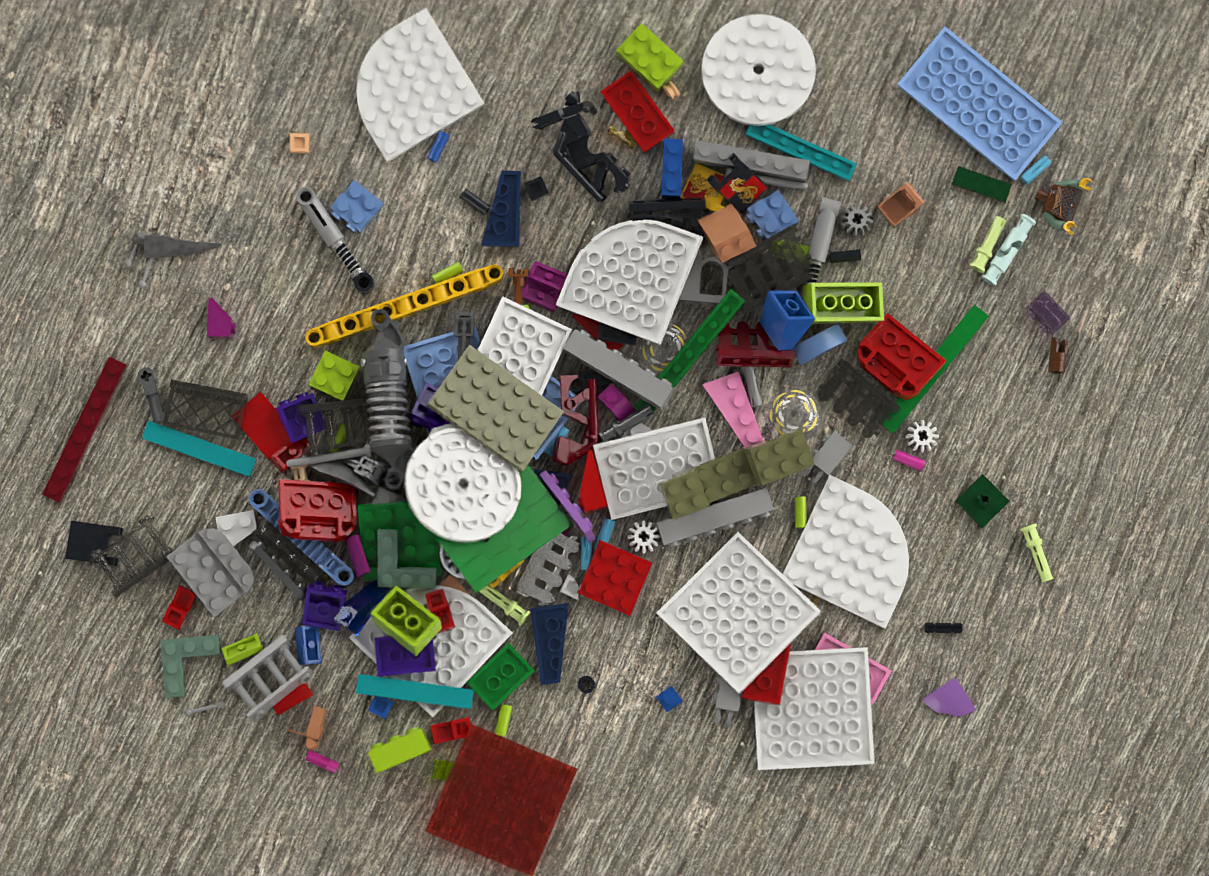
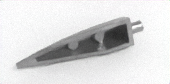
(164, 246)
(340, 472)

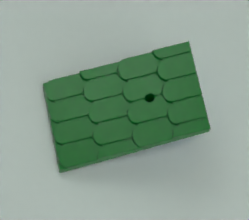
(532, 526)

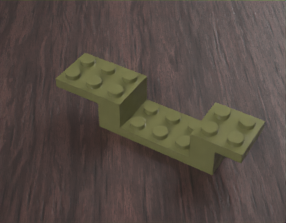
(736, 471)

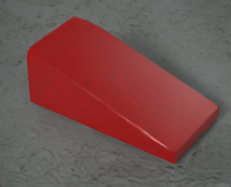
(289, 452)

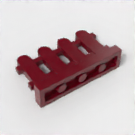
(750, 355)

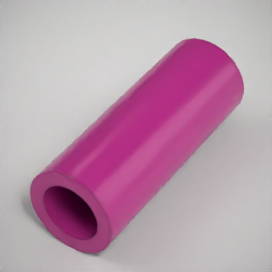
(909, 460)

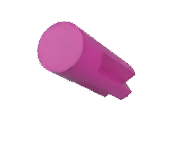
(322, 761)

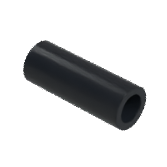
(475, 201)
(845, 256)

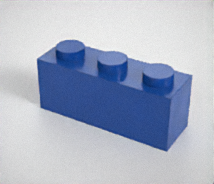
(672, 168)

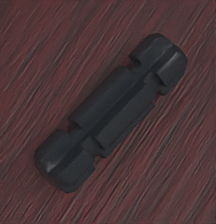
(929, 627)

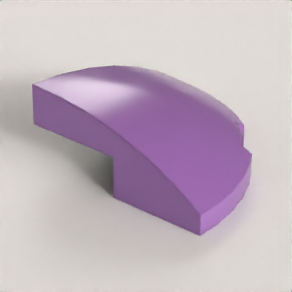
(950, 699)

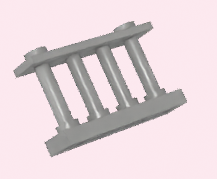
(251, 670)

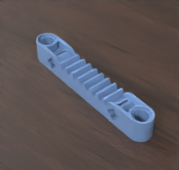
(313, 549)

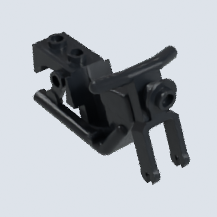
(573, 149)

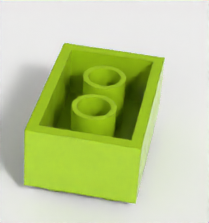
(649, 57)
(406, 620)
(399, 749)

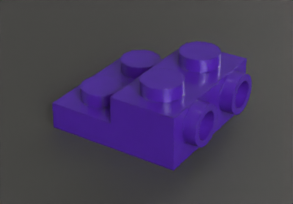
(422, 414)
(296, 425)
(322, 605)

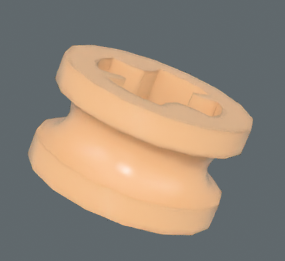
(671, 90)

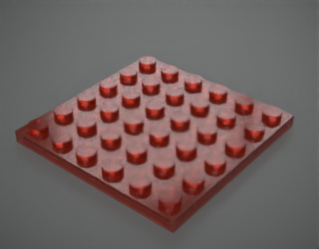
(501, 800)

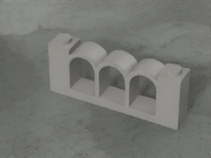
(691, 289)

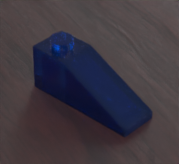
(358, 609)

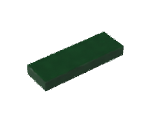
(981, 184)

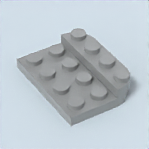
(212, 569)

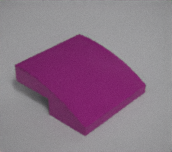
(543, 286)
(357, 556)

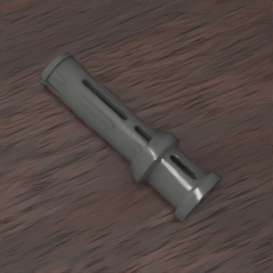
(618, 428)

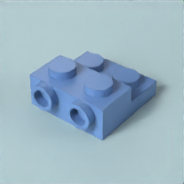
(356, 207)
(771, 215)

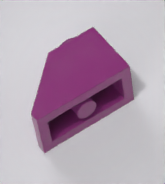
(219, 322)
(616, 402)

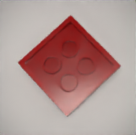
(614, 577)

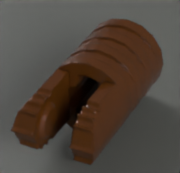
(1057, 359)

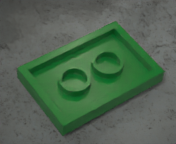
(500, 676)

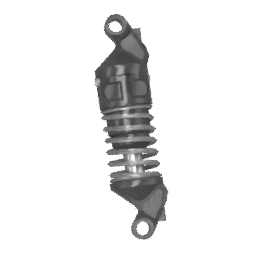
(384, 380)

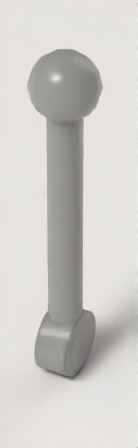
(128, 263)
(142, 284)
(188, 711)

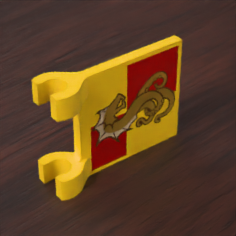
(699, 187)

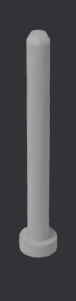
(776, 181)
(330, 457)

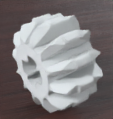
(928, 434)
(638, 541)

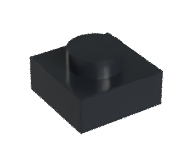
(536, 188)

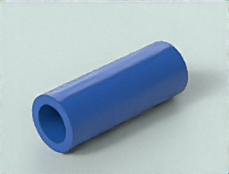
(438, 146)

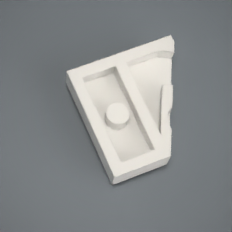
(237, 526)

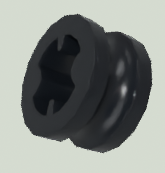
(581, 687)

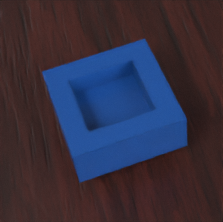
(669, 698)
(381, 706)

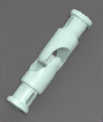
(1016, 238)

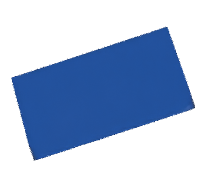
(308, 645)

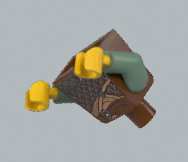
(1062, 202)

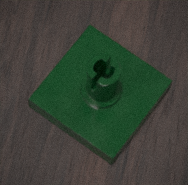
(982, 501)

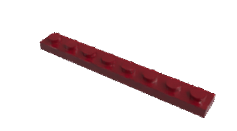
(84, 429)

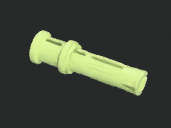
(984, 252)
(1034, 543)
(510, 607)

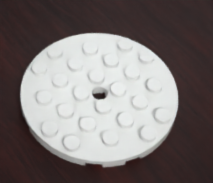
(752, 96)
(447, 508)

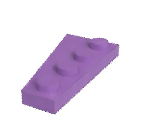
(571, 509)

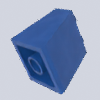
(785, 318)

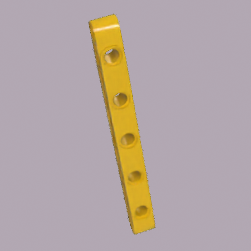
(405, 305)

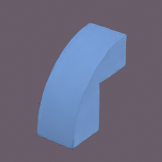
(819, 344)

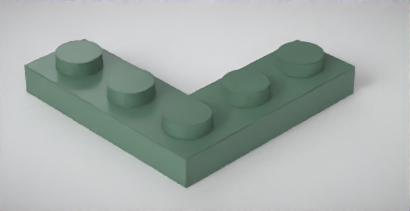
(404, 577)
(172, 653)

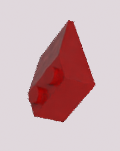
(591, 490)

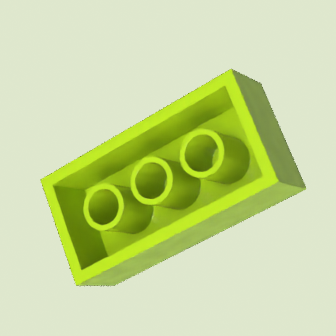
(845, 302)

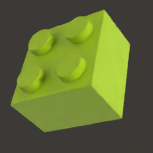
(335, 376)

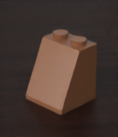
(726, 233)

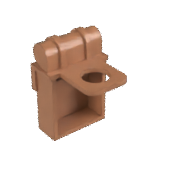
(900, 204)
(315, 728)

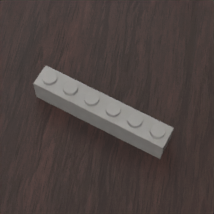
(759, 162)
(619, 370)
(717, 516)

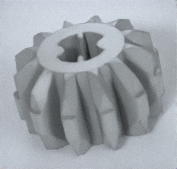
(863, 222)

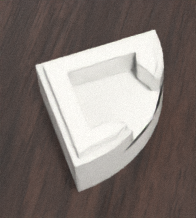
(570, 587)

